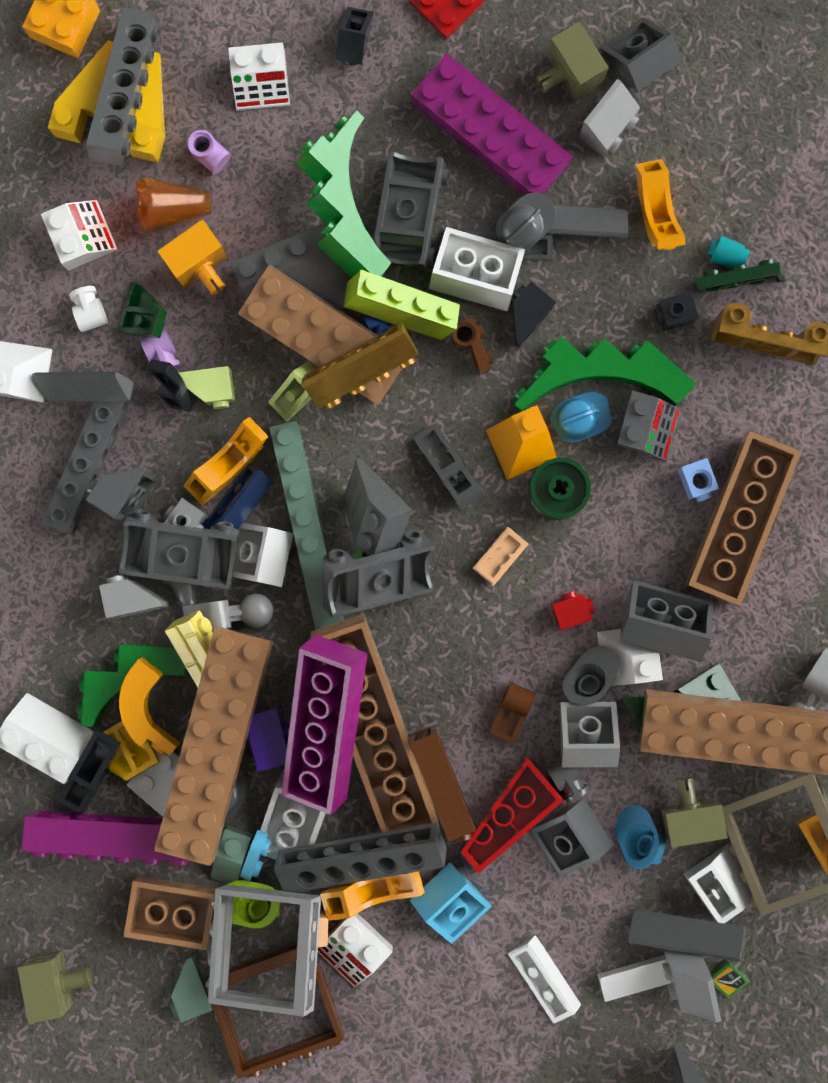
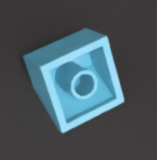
(450, 903)

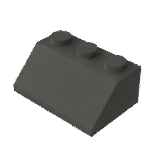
(121, 491)

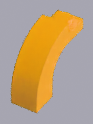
(657, 205)
(227, 463)
(135, 711)
(351, 898)

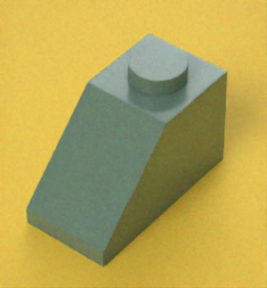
(231, 854)
(190, 992)

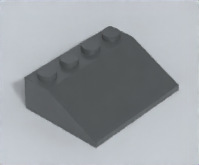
(299, 260)

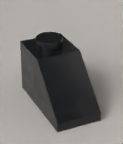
(353, 36)
(529, 311)

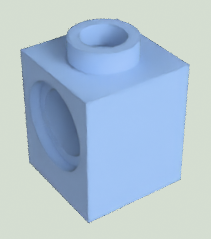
(698, 468)

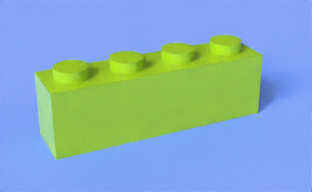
(401, 303)

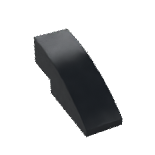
(89, 772)

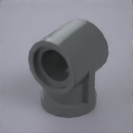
(568, 780)

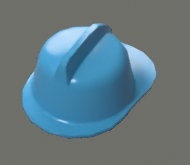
(581, 417)
(639, 837)

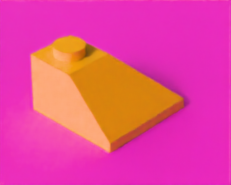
(521, 442)

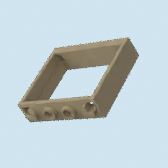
(738, 848)

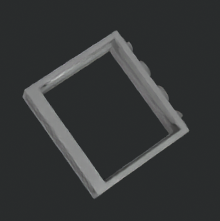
(306, 952)

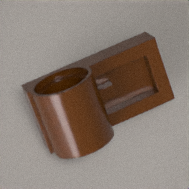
(481, 356)
(512, 712)

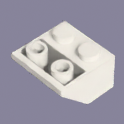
(720, 885)

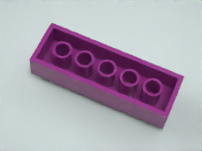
(490, 128)
(323, 723)
(94, 836)

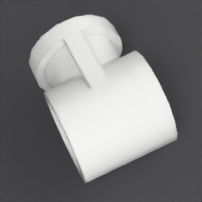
(87, 309)

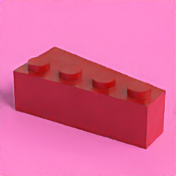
(515, 812)

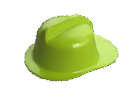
(253, 912)

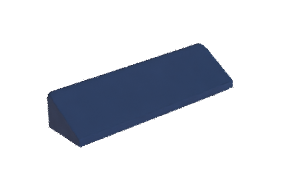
(240, 498)

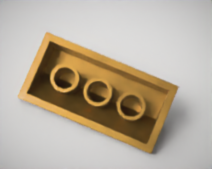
(360, 366)

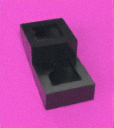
(172, 386)

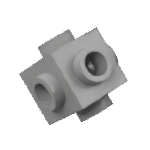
(182, 510)

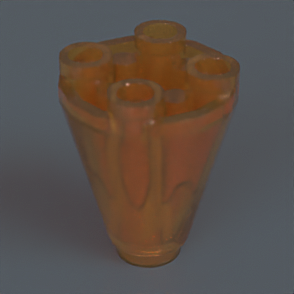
(169, 204)

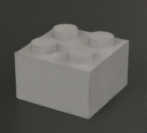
(589, 735)

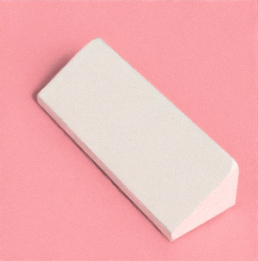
(633, 978)
(545, 980)

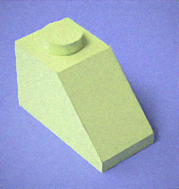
(211, 385)
(291, 395)

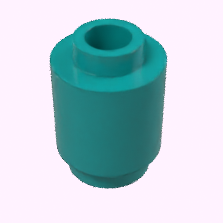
(727, 252)

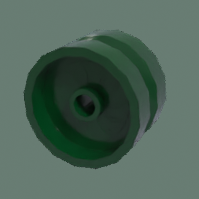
(575, 487)

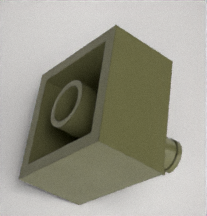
(574, 63)
(692, 819)
(48, 986)

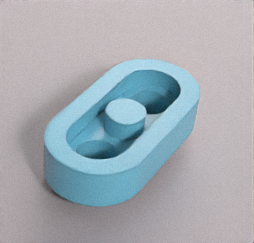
(252, 864)

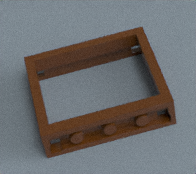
(442, 785)
(279, 1057)

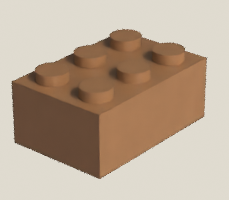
(170, 913)

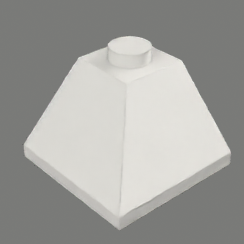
(16, 370)
(636, 662)

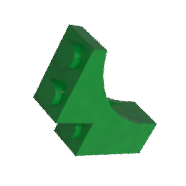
(103, 686)

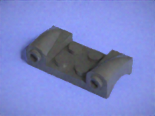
(409, 209)
(178, 551)
(378, 578)

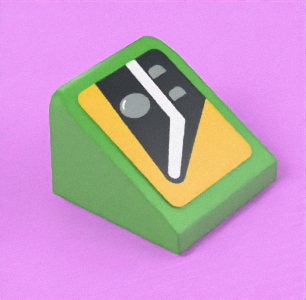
(728, 979)

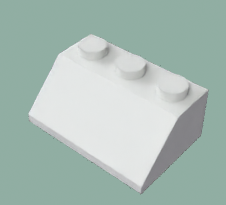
(476, 269)
(44, 737)

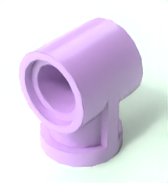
(214, 157)
(160, 349)

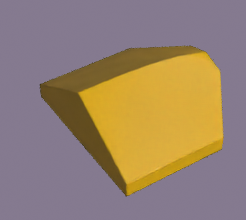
(130, 757)

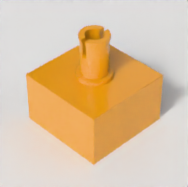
(195, 257)

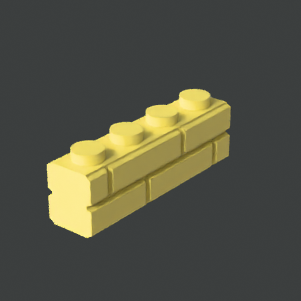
(191, 640)

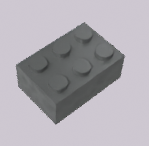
(667, 621)

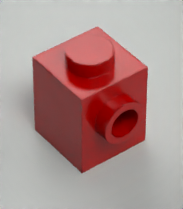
(572, 610)

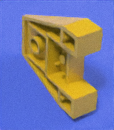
(81, 98)

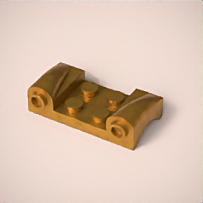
(733, 329)

